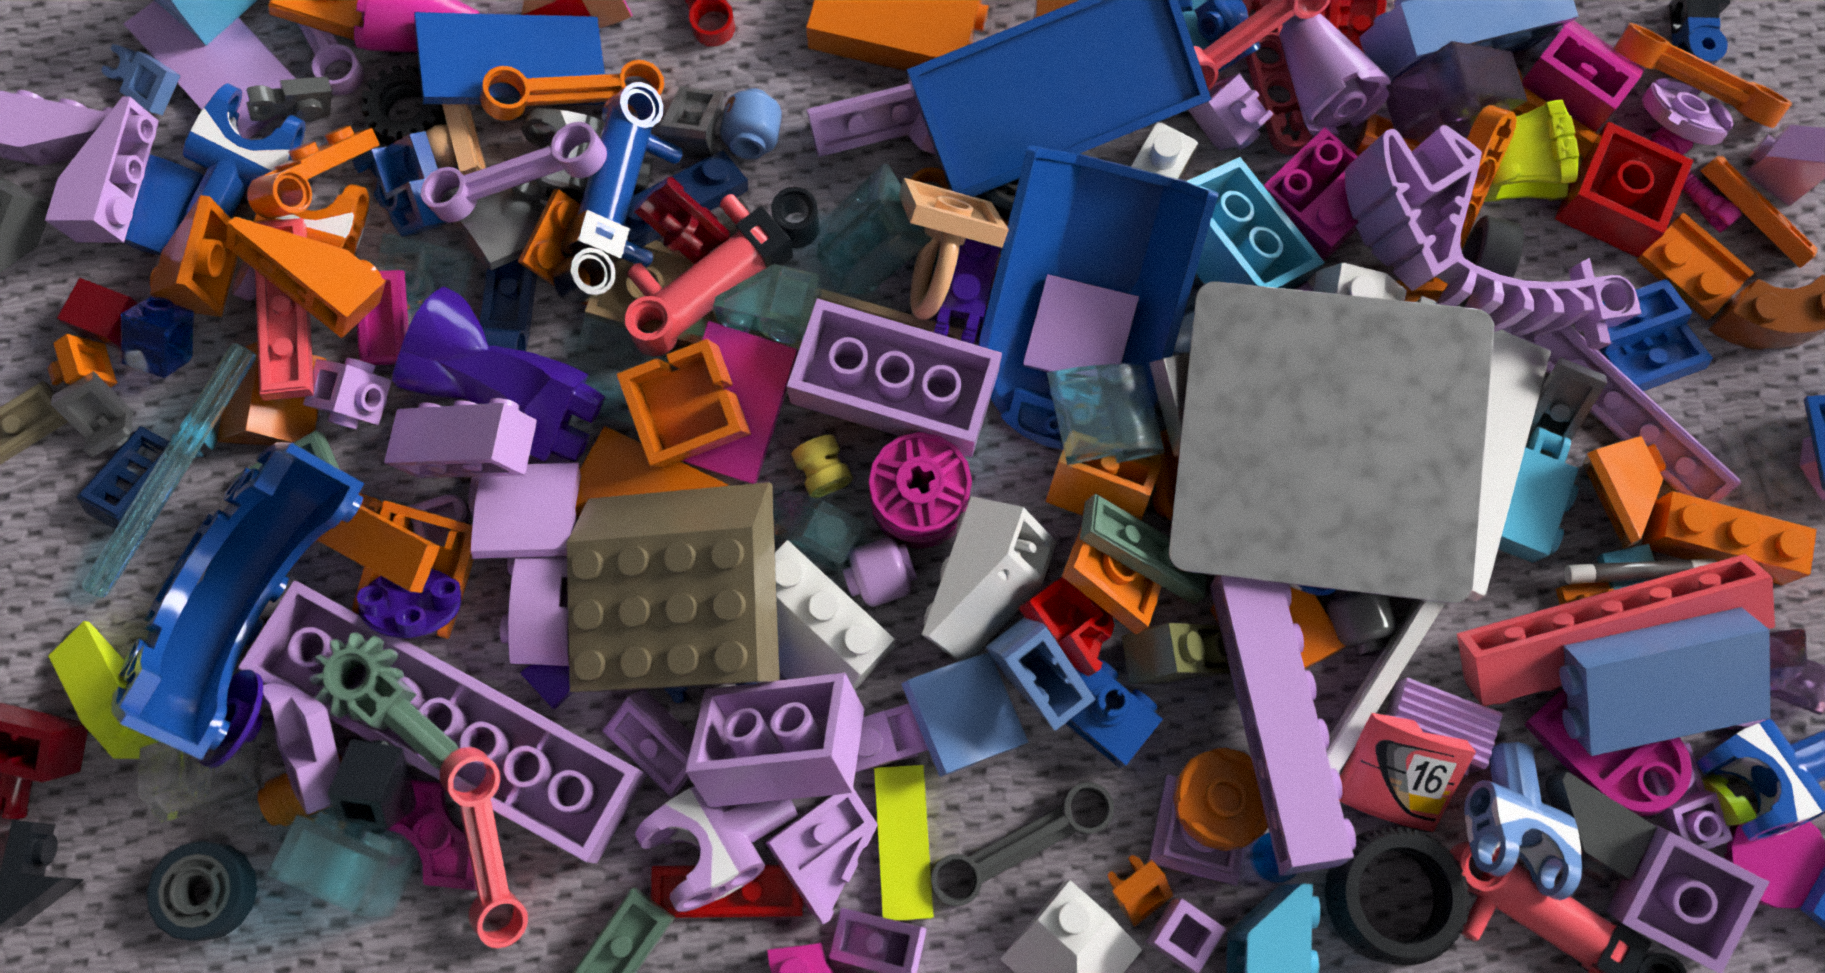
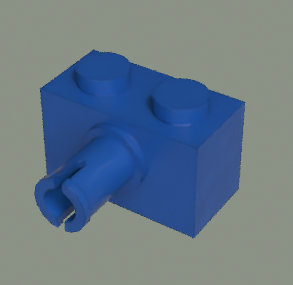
(1117, 719)

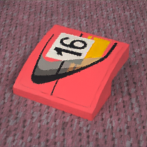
(1404, 772)

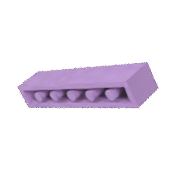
(1282, 725)

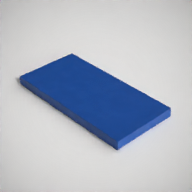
(1056, 86)

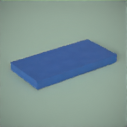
(463, 47)

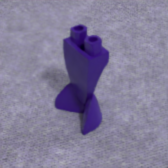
(451, 360)

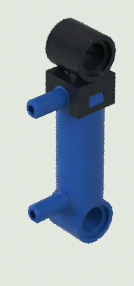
(598, 231)

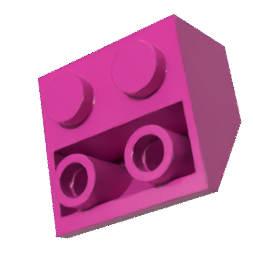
(1584, 75)
(1314, 192)

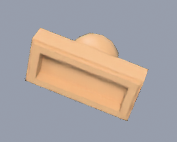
(457, 140)

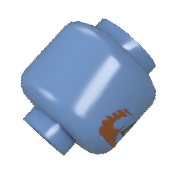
(751, 123)

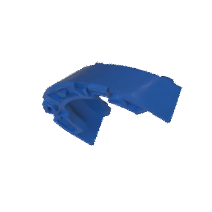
(199, 630)

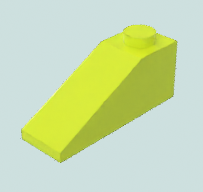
(90, 677)

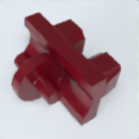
(681, 220)

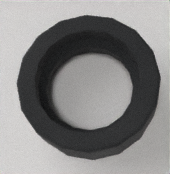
(1495, 246)

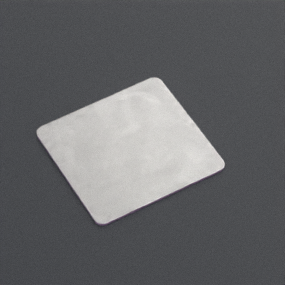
(1333, 441)

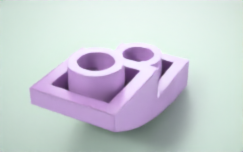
(1697, 813)

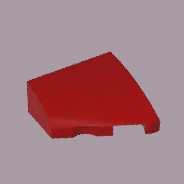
(1073, 622)

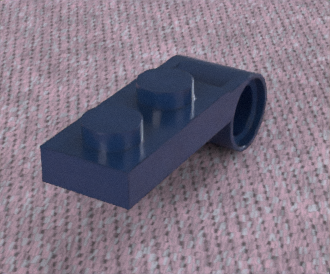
(508, 305)

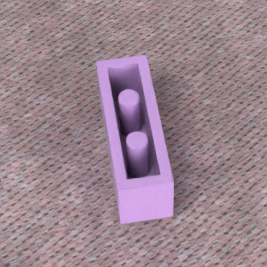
(461, 440)

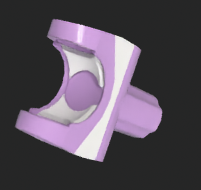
(722, 837)

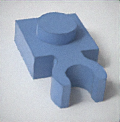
(143, 79)

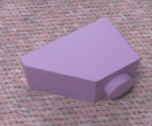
(1790, 162)

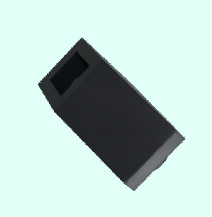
(372, 785)

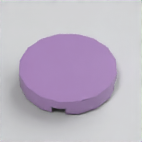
(1685, 113)

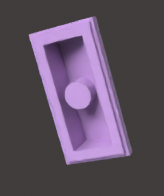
(652, 740)

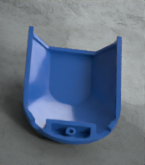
(1100, 229)

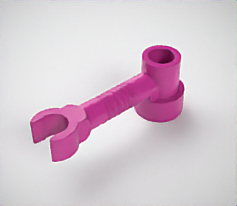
(1713, 207)

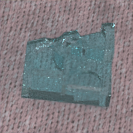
(430, 266)

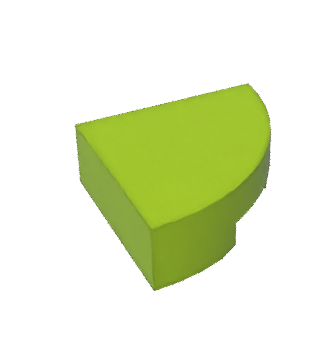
(1734, 809)

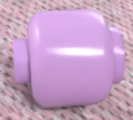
(880, 572)

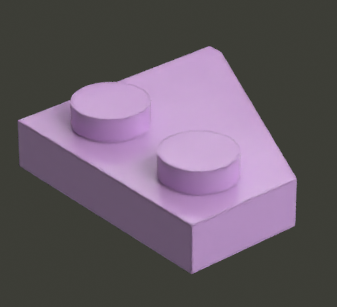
(824, 849)

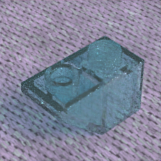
(771, 302)

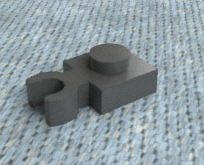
(300, 97)

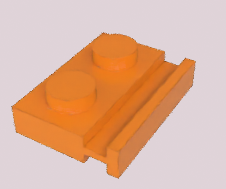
(1695, 266)

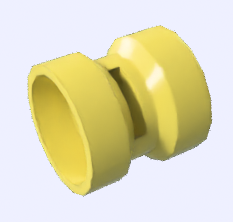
(821, 466)

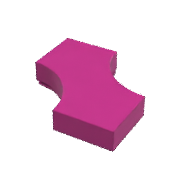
(437, 839)

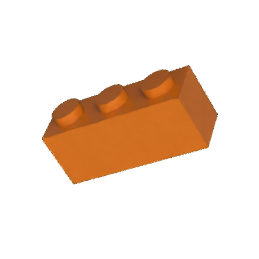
(1710, 530)

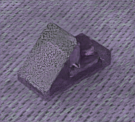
(1792, 674)

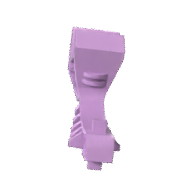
(1413, 219)

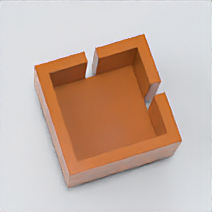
(686, 408)

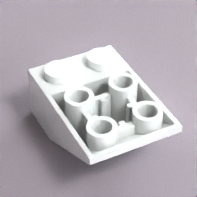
(987, 577)

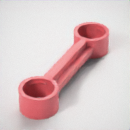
(1252, 31)
(484, 848)

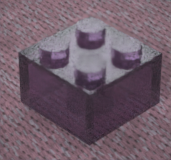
(1453, 90)

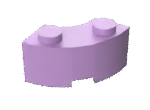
(537, 611)

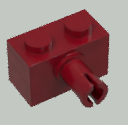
(35, 749)

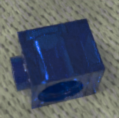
(157, 336)

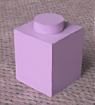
(1185, 935)

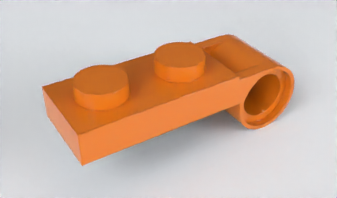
(304, 164)

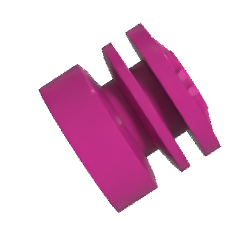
(905, 512)

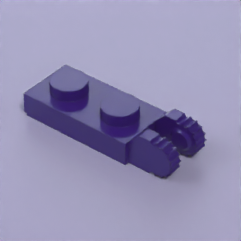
(969, 288)

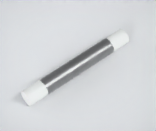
(1628, 570)

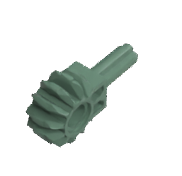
(382, 697)

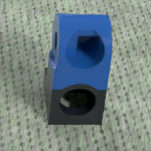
(1697, 28)

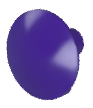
(409, 614)

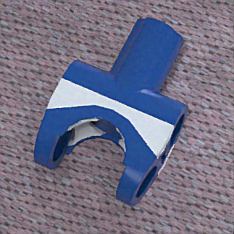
(229, 158)
(1778, 772)

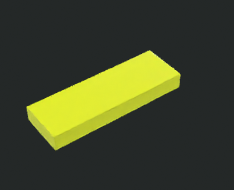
(903, 843)

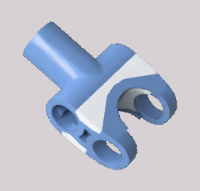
(1513, 817)

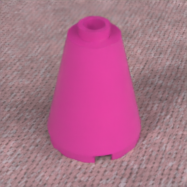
(391, 22)

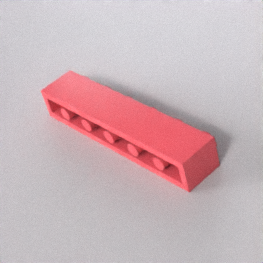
(1528, 650)

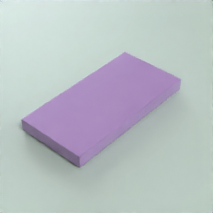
(230, 58)

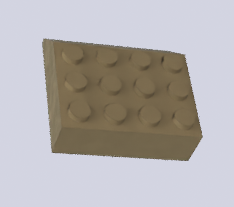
(673, 590)

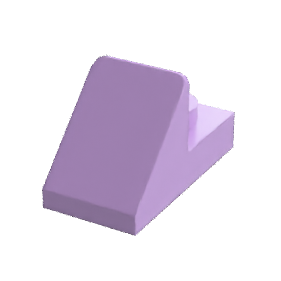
(877, 943)

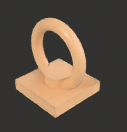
(949, 221)

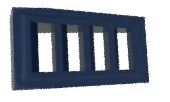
(103, 484)

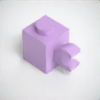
(1232, 114)

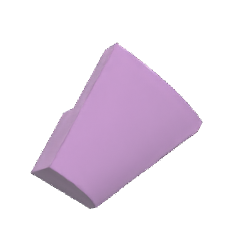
(304, 743)

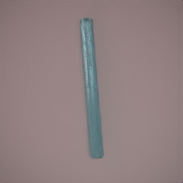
(169, 470)

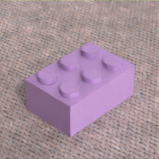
(776, 741)

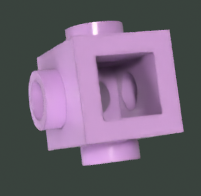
(348, 392)

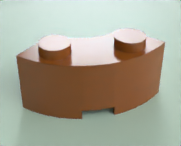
(1773, 316)

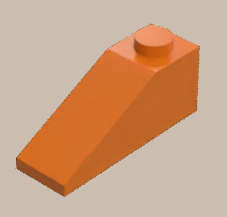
(314, 274)

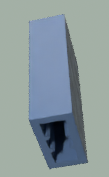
(1666, 681)

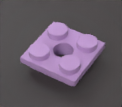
(1180, 852)

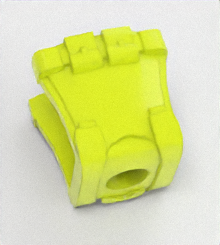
(1539, 156)

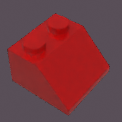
(1625, 190)

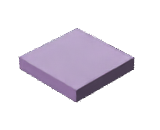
(1079, 326)

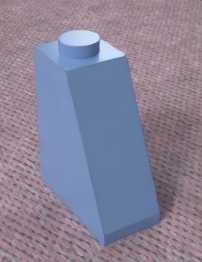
(1040, 671)

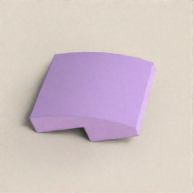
(526, 512)

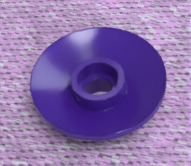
(244, 715)

